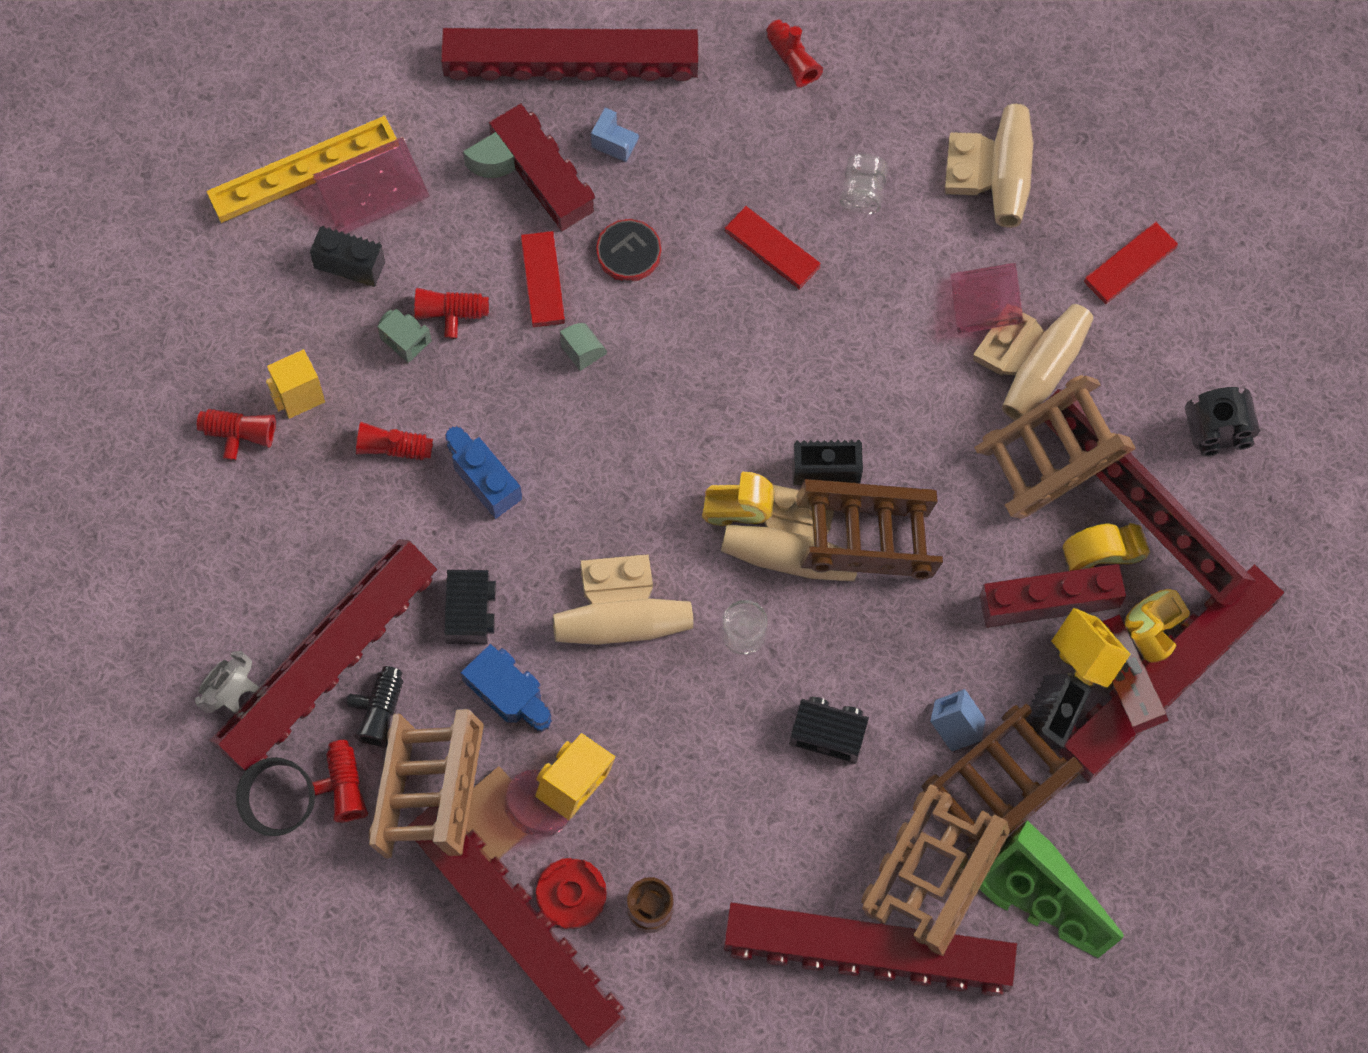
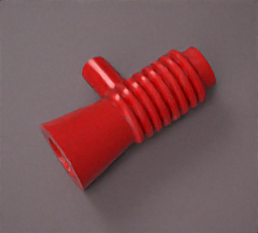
(792, 52)
(452, 306)
(236, 426)
(393, 442)
(344, 782)

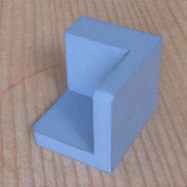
(612, 138)
(958, 720)

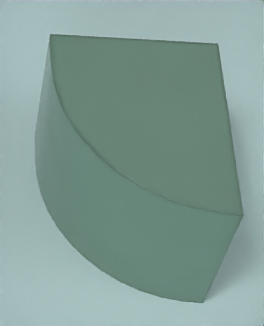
(489, 158)
(581, 345)

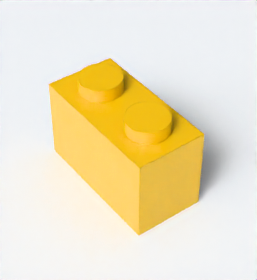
(294, 384)
(1090, 648)
(574, 775)

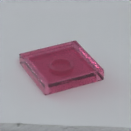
(987, 298)

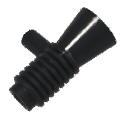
(380, 707)

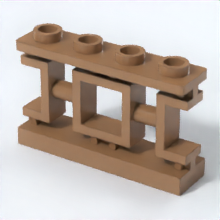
(960, 882)

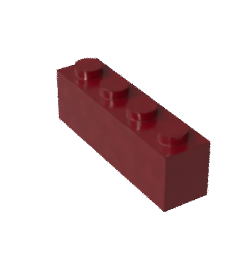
(543, 168)
(1052, 595)

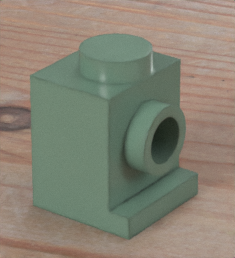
(403, 334)

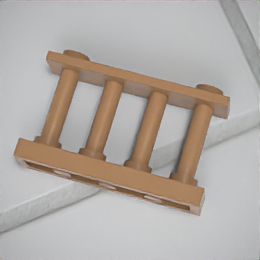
(1082, 463)
(452, 799)

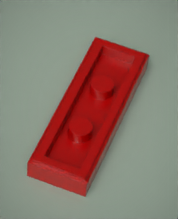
(772, 247)
(1130, 263)
(543, 279)

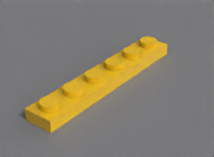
(295, 170)

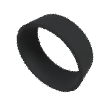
(243, 792)

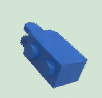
(506, 688)

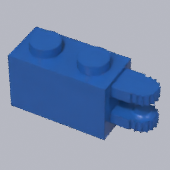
(483, 472)

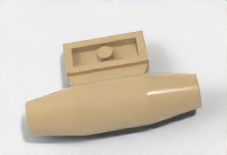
(999, 165)
(1034, 356)
(782, 541)
(620, 606)

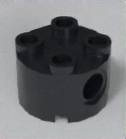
(1222, 420)

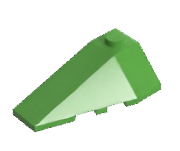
(1041, 882)

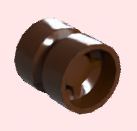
(650, 904)

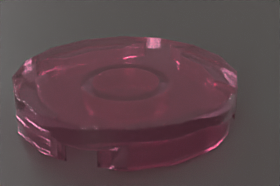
(529, 812)

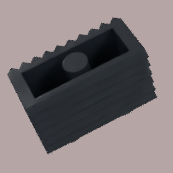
(347, 256)
(827, 461)
(468, 607)
(1057, 707)
(829, 729)

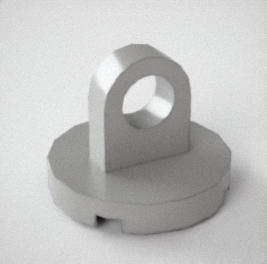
(226, 684)

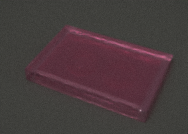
(371, 185)

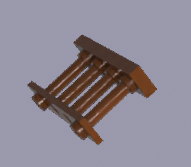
(882, 502)
(1034, 794)

